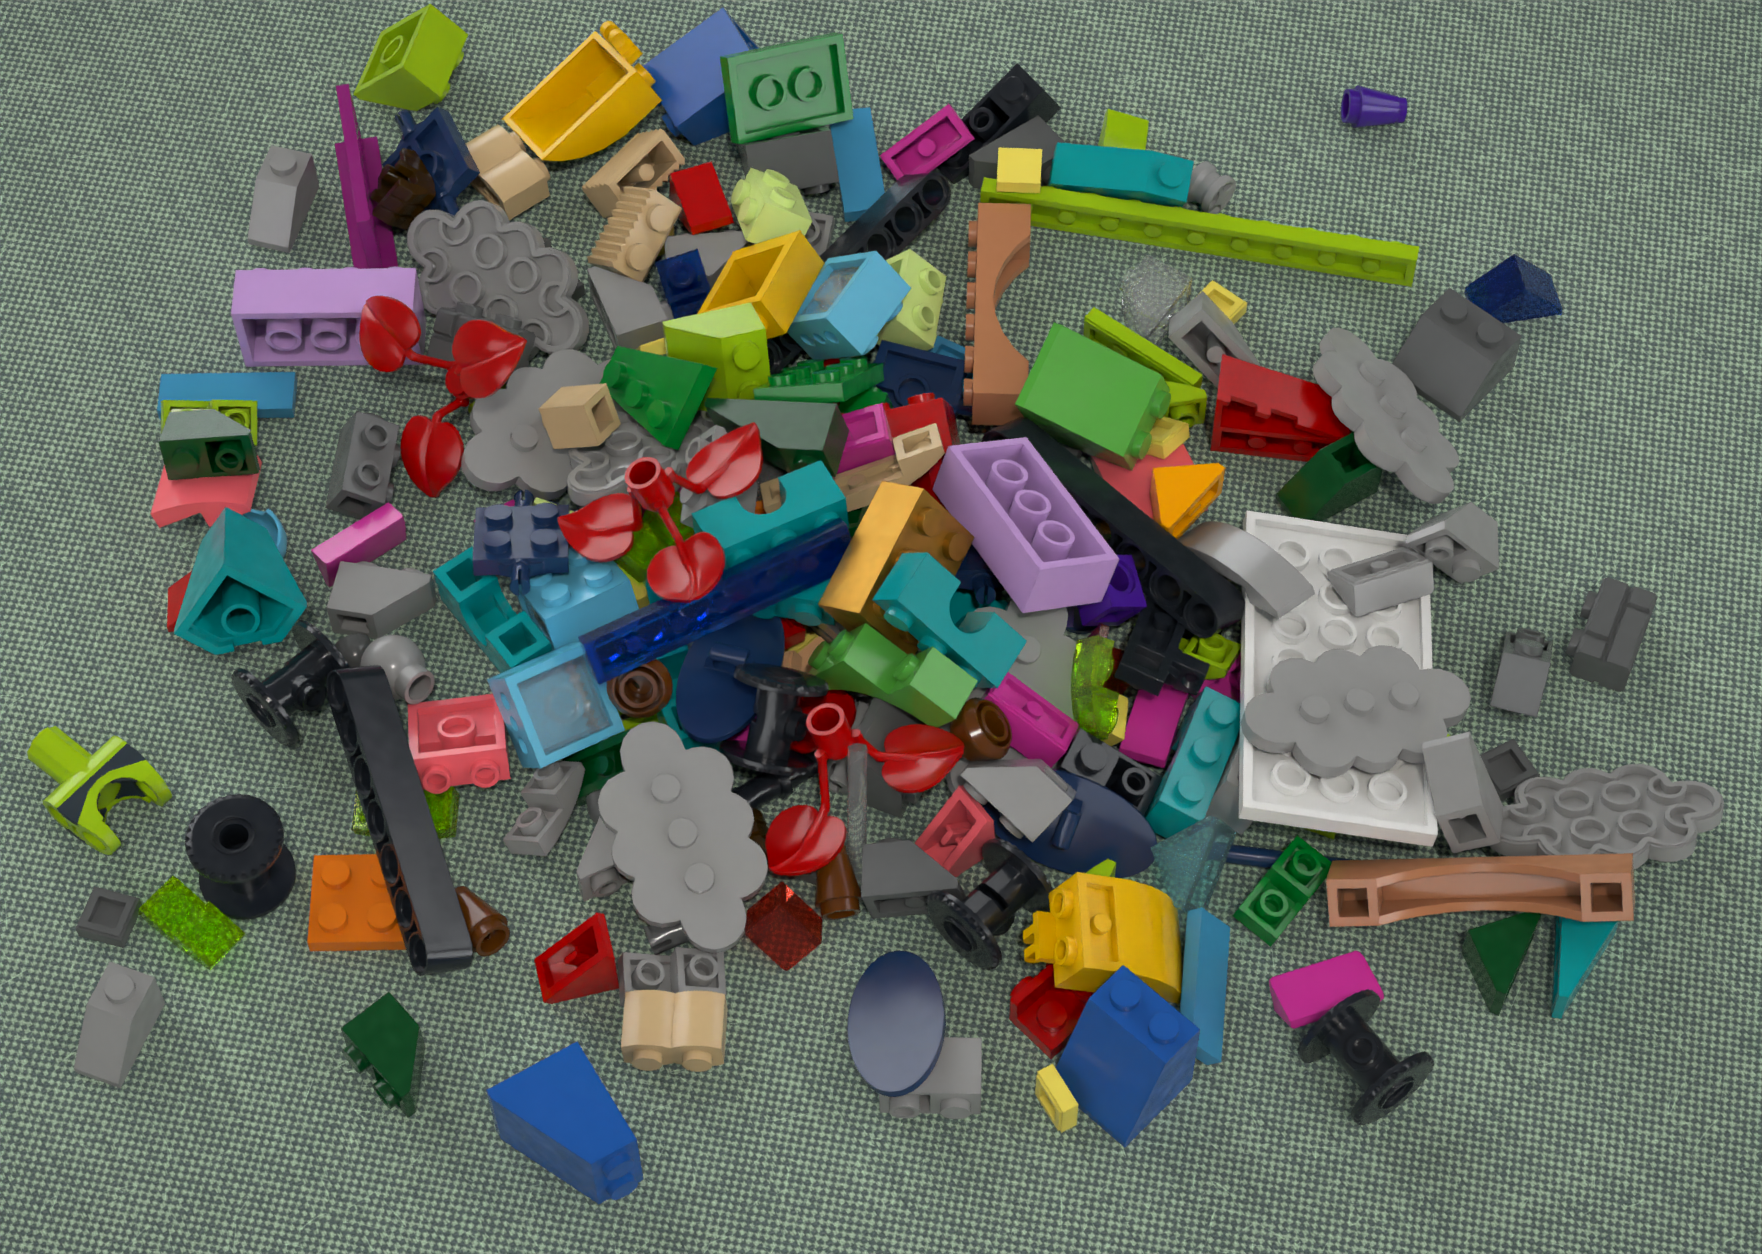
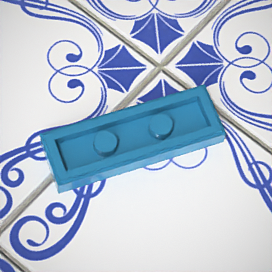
(857, 163)
(272, 390)
(1205, 981)

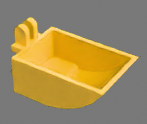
(586, 99)
(1106, 924)

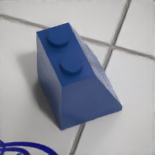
(692, 80)
(1128, 1056)
(568, 1125)

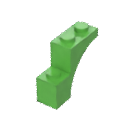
(870, 664)

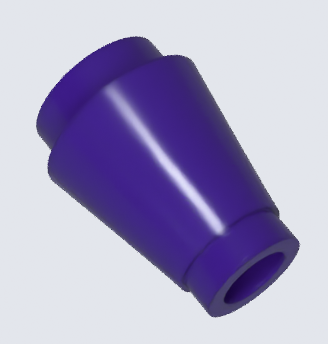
(1372, 107)

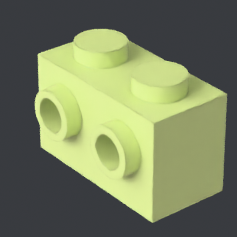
(769, 206)
(920, 313)

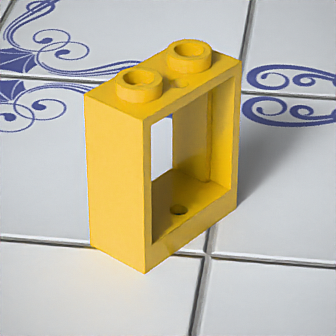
(776, 271)

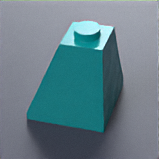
(238, 589)

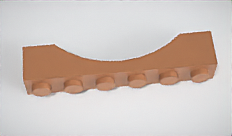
(996, 366)
(1557, 885)

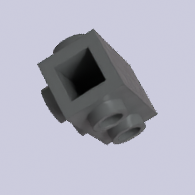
(363, 465)

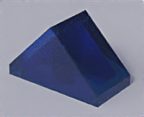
(1515, 292)

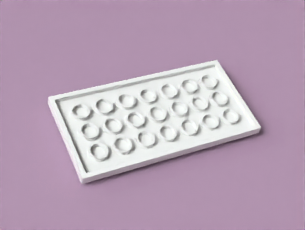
(1274, 785)

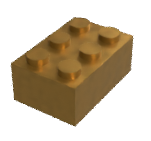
(895, 523)

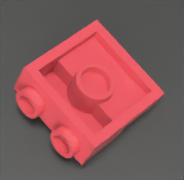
(458, 742)

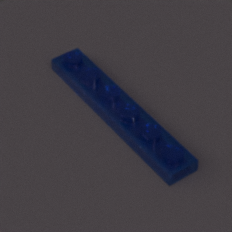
(738, 594)

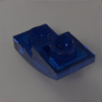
(684, 282)

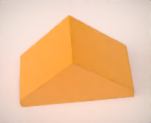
(1183, 494)

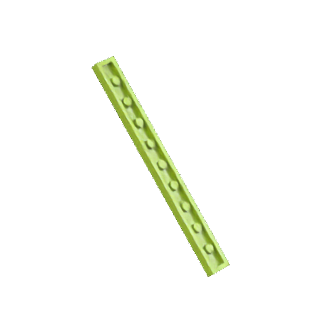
(1214, 234)

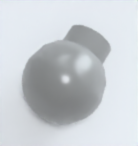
(403, 666)

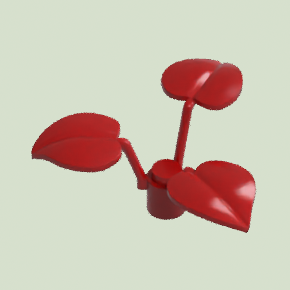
(482, 364)
(693, 566)
(914, 760)

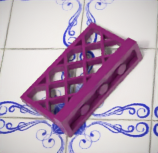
(359, 168)

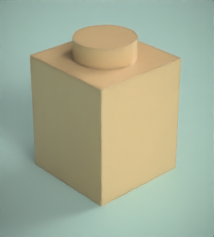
(579, 416)

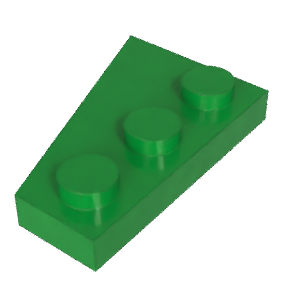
(658, 391)

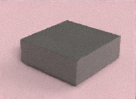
(1508, 768)
(108, 917)

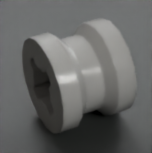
(1210, 188)

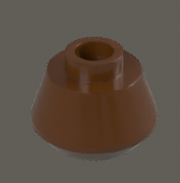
(641, 690)
(982, 730)

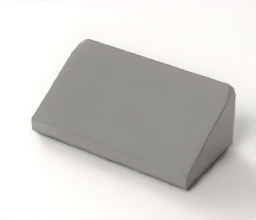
(1383, 580)

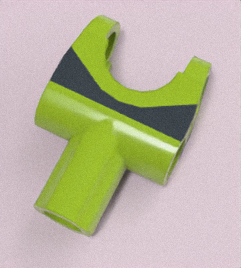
(93, 784)

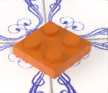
(351, 906)

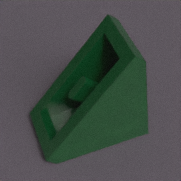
(1496, 954)

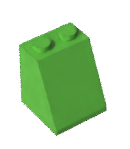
(1093, 398)

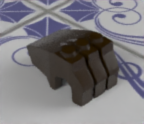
(403, 190)

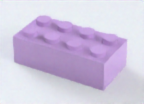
(314, 313)
(1025, 524)

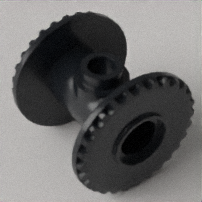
(294, 687)
(777, 719)
(240, 856)
(992, 905)
(1365, 1057)

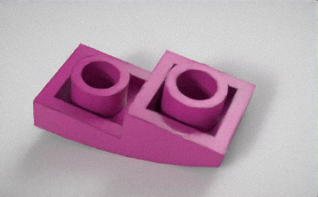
(1153, 725)

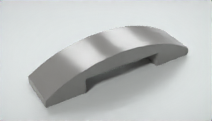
(1243, 558)

